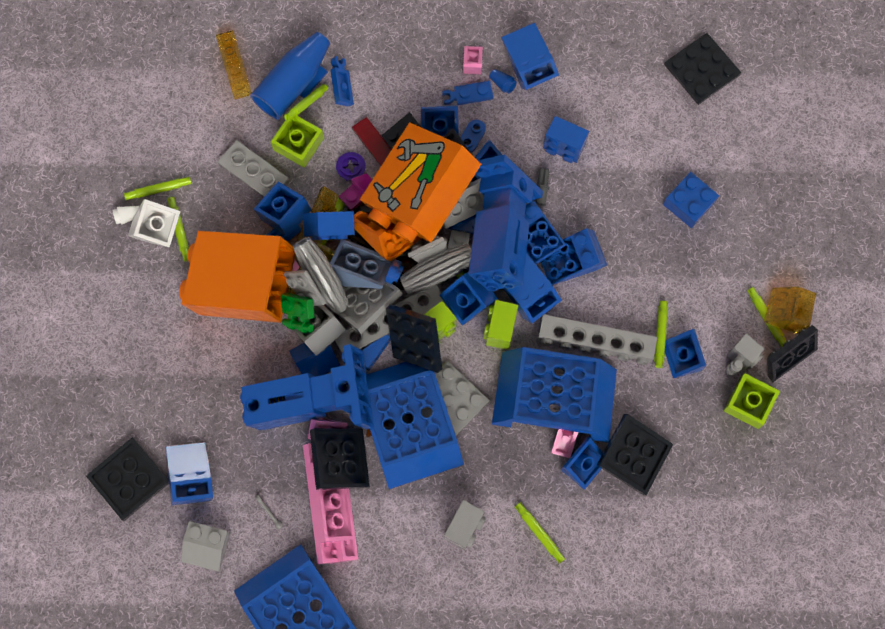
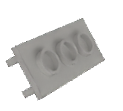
(251, 168)
(467, 205)

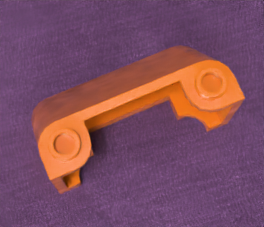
(384, 241)

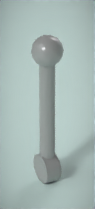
(278, 524)

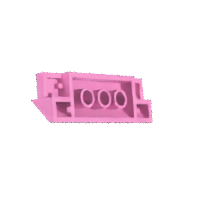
(331, 519)

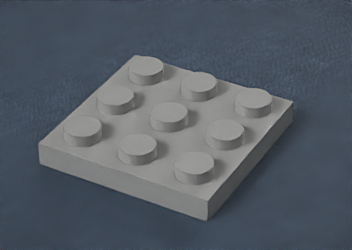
(367, 304)
(460, 397)

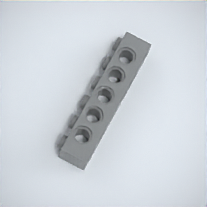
(410, 301)
(626, 338)

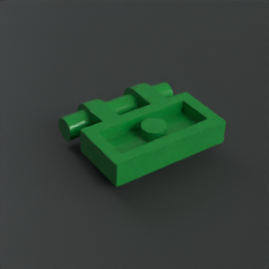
(296, 307)

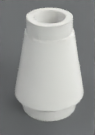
(124, 214)

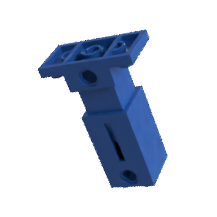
(500, 227)
(310, 397)

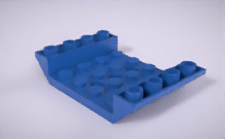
(526, 392)
(415, 448)
(287, 588)

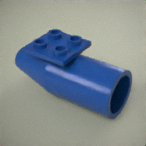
(292, 76)

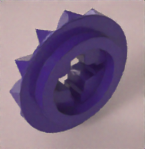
(356, 159)

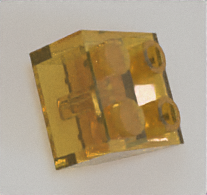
(790, 308)

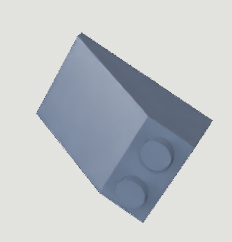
(359, 266)

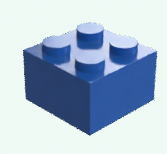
(565, 140)
(690, 200)
(282, 209)
(328, 225)
(467, 298)

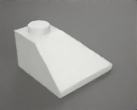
(154, 223)

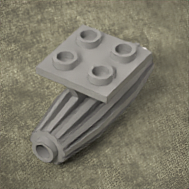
(435, 264)
(316, 278)

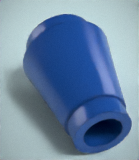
(503, 81)

